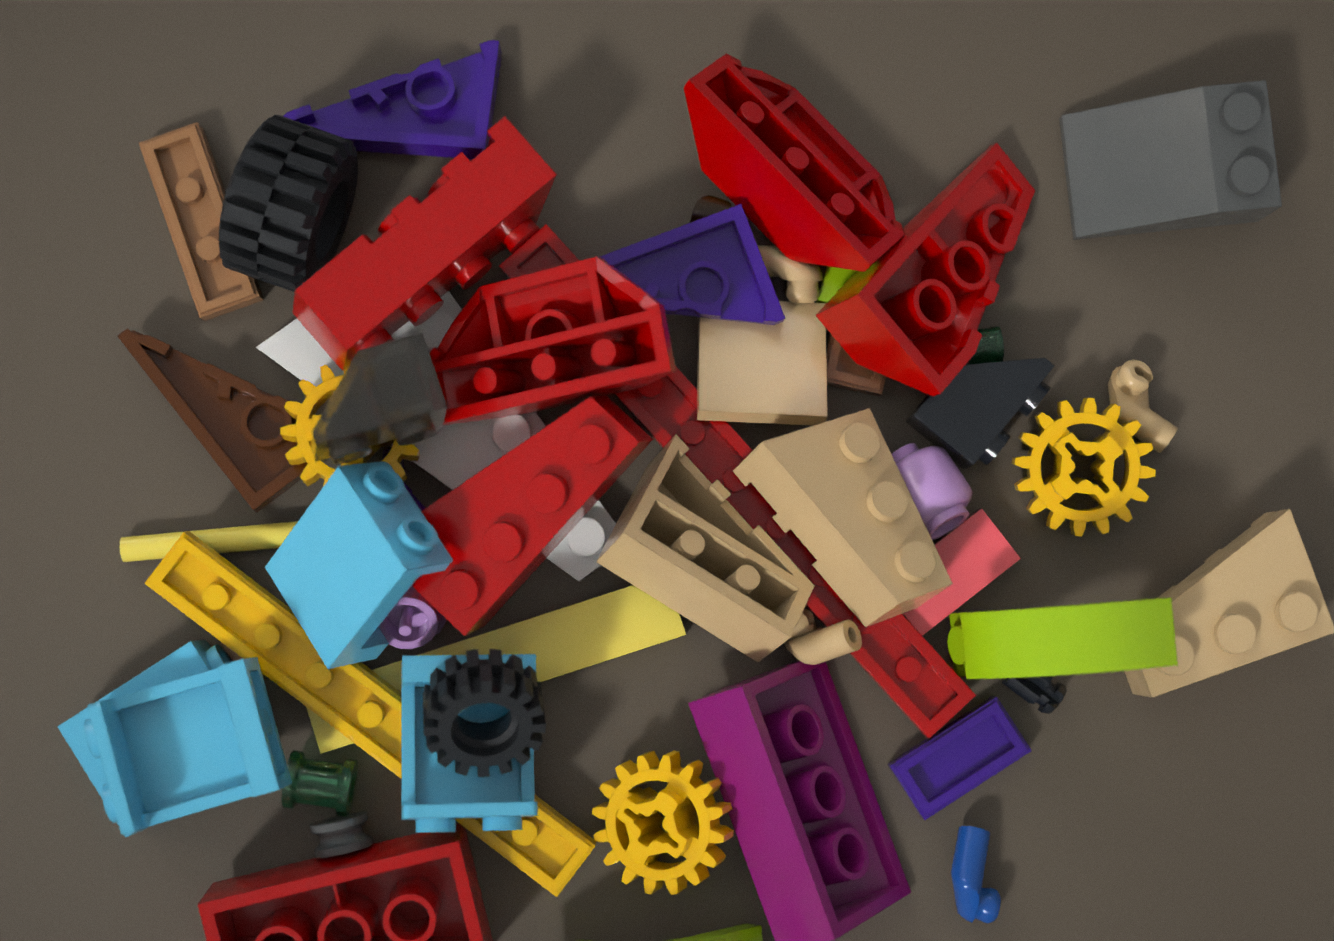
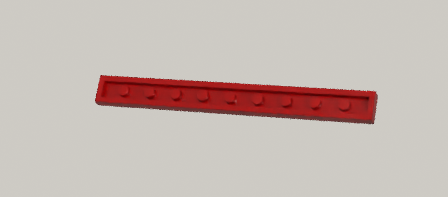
(891, 649)

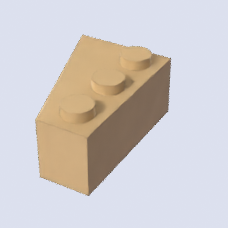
(851, 512)
(704, 559)
(1241, 607)

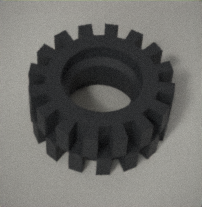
(491, 741)

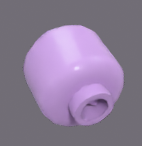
(935, 487)

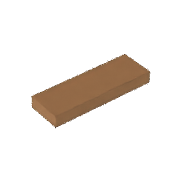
(192, 206)

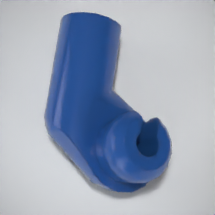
(967, 876)

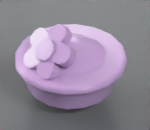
(411, 622)

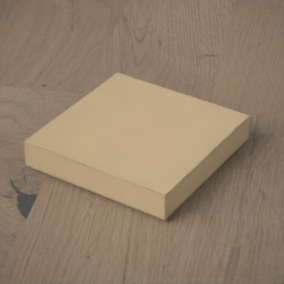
(764, 369)

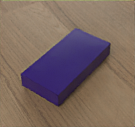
(959, 757)

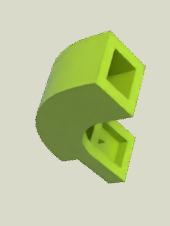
(1063, 639)

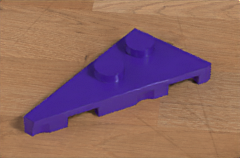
(419, 113)

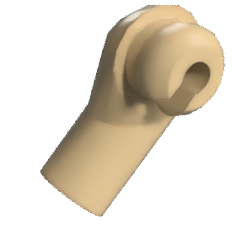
(800, 276)

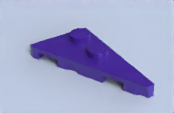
(704, 270)

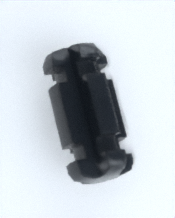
(1038, 690)

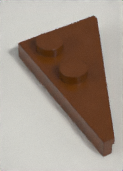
(226, 415)

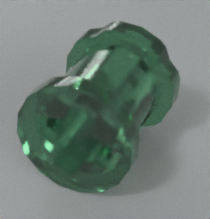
(320, 783)

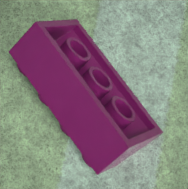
(800, 802)

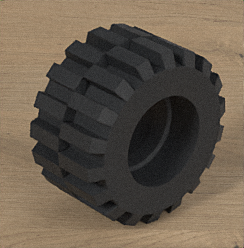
(287, 202)

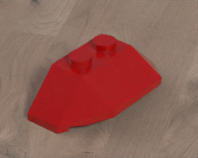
(789, 168)
(551, 342)

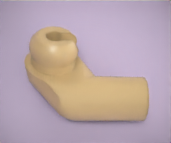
(1129, 390)
(818, 644)

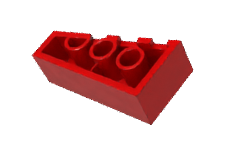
(523, 507)

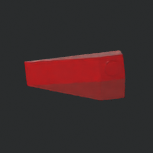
(925, 297)

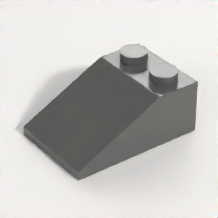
(1171, 162)

